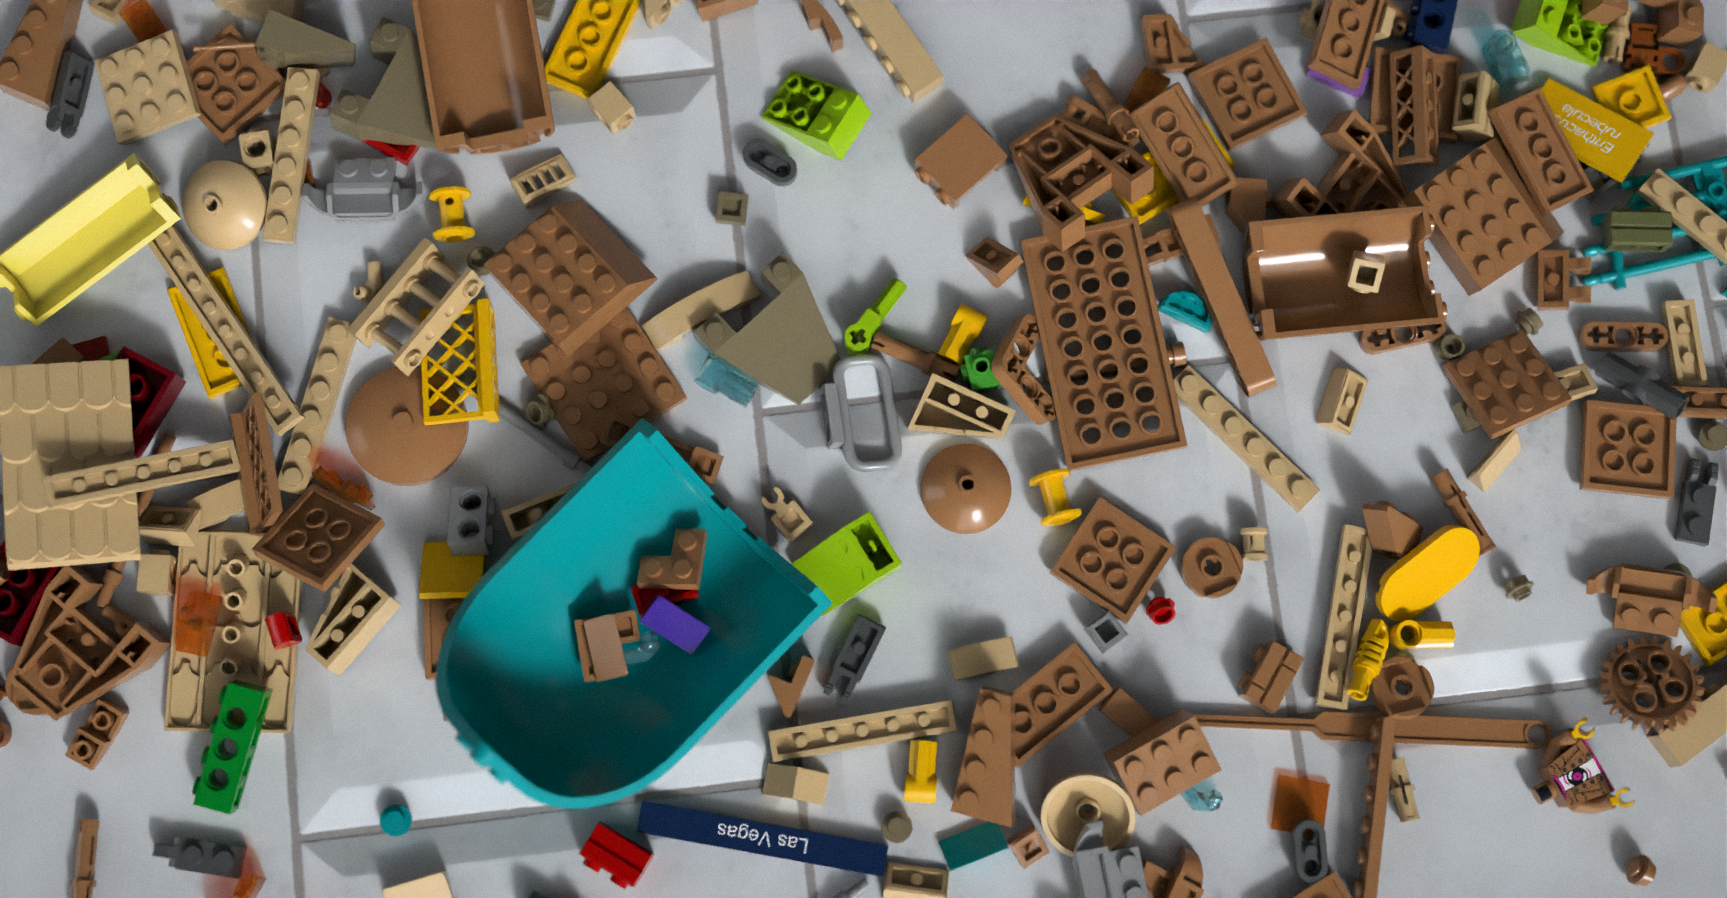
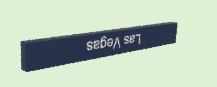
(762, 838)

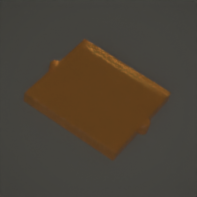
(1299, 800)

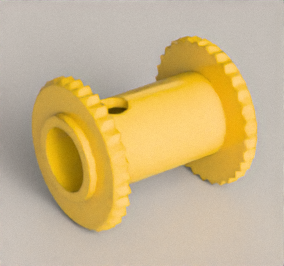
(451, 216)
(1055, 497)

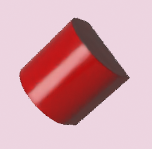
(283, 629)

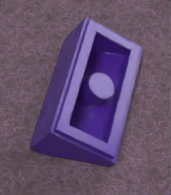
(674, 624)

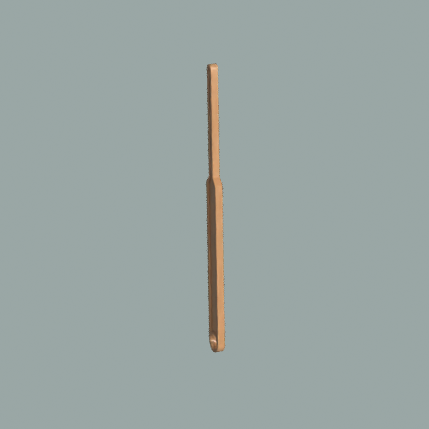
(1418, 730)

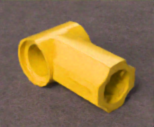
(964, 330)
(1423, 635)
(921, 778)

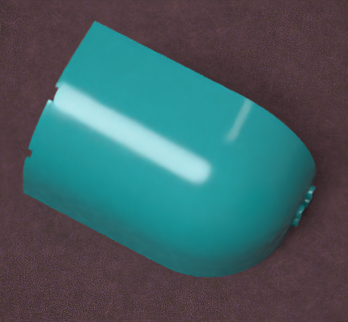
(512, 651)

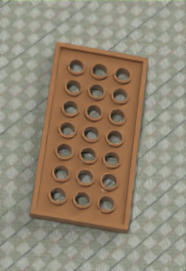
(1151, 347)

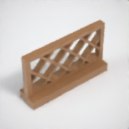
(257, 465)

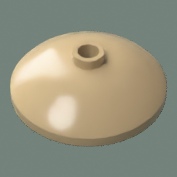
(239, 205)
(1065, 816)

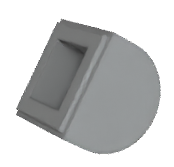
(1105, 632)

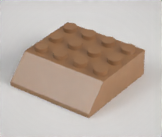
(1484, 216)
(569, 274)

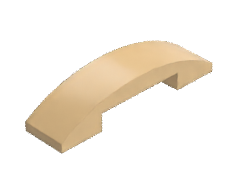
(696, 308)

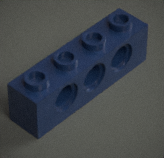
(1441, 14)

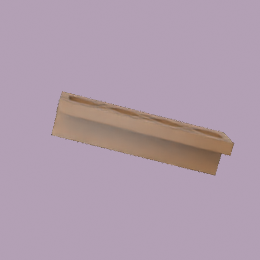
(1424, 107)

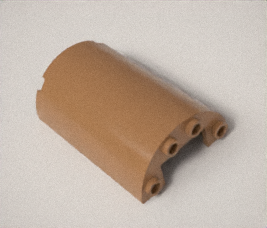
(483, 74)
(1302, 264)

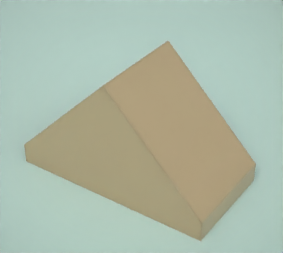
(795, 783)

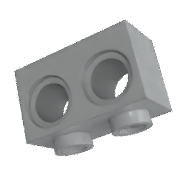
(467, 521)

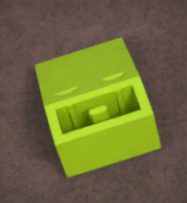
(1560, 29)
(818, 114)
(850, 561)

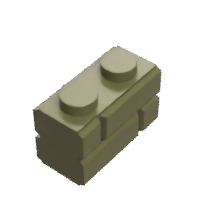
(1637, 230)

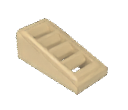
(529, 175)

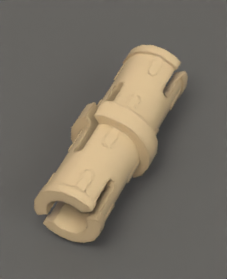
(1616, 38)
(1406, 811)

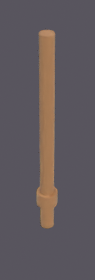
(113, 576)

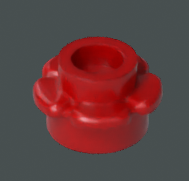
(1161, 610)

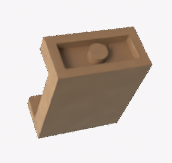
(959, 161)

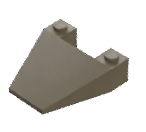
(400, 104)
(784, 343)

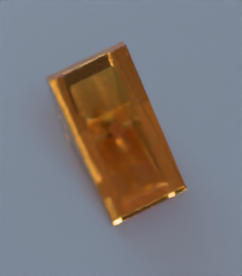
(197, 623)

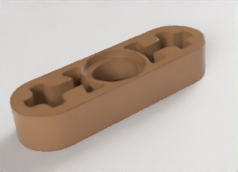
(1634, 329)
(1383, 346)

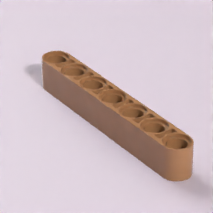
(1221, 297)

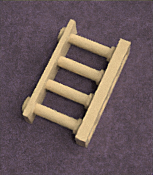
(399, 290)

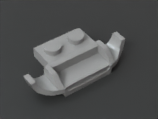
(363, 191)
(1107, 872)

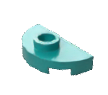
(1186, 308)

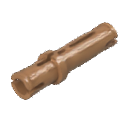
(1115, 113)
(916, 357)
(1462, 510)
(85, 858)

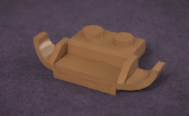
(1650, 597)
(1177, 883)

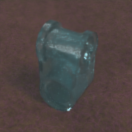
(1505, 61)

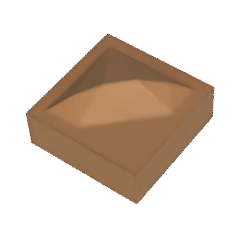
(1028, 846)

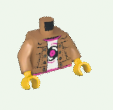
(1575, 776)

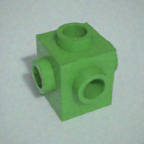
(984, 380)

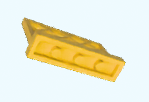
(485, 369)

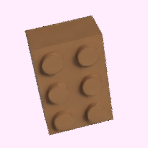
(1162, 760)

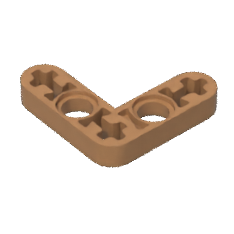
(1011, 375)

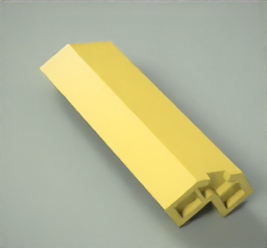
(86, 239)

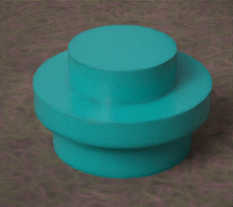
(395, 820)

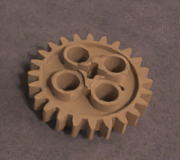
(1677, 676)

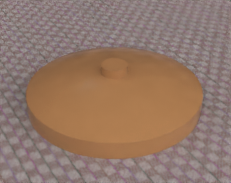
(389, 429)

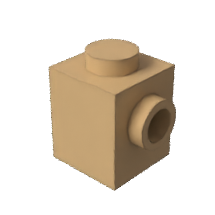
(1365, 272)

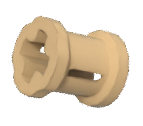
(1254, 544)

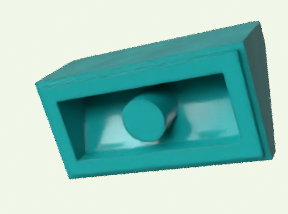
(973, 845)

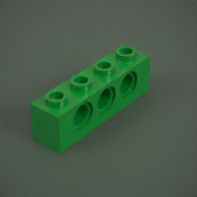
(254, 703)

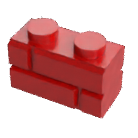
(616, 855)

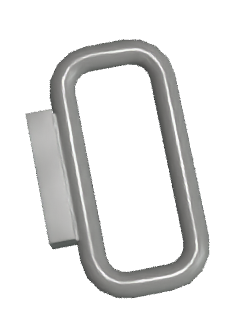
(837, 416)

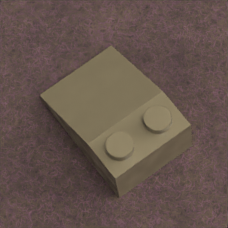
(294, 44)

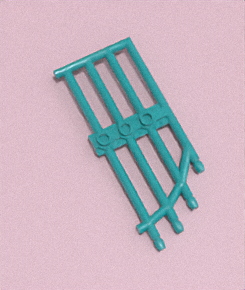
(1710, 190)

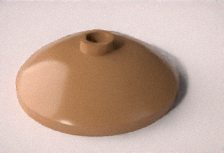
(963, 509)

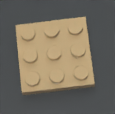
(147, 87)

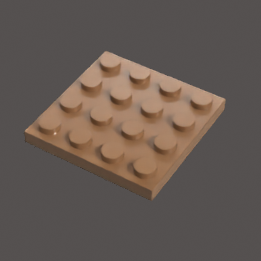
(607, 374)

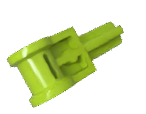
(873, 318)

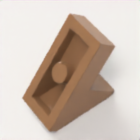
(994, 261)
(789, 693)

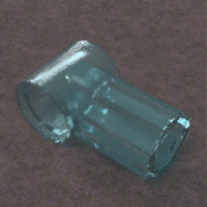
(718, 377)

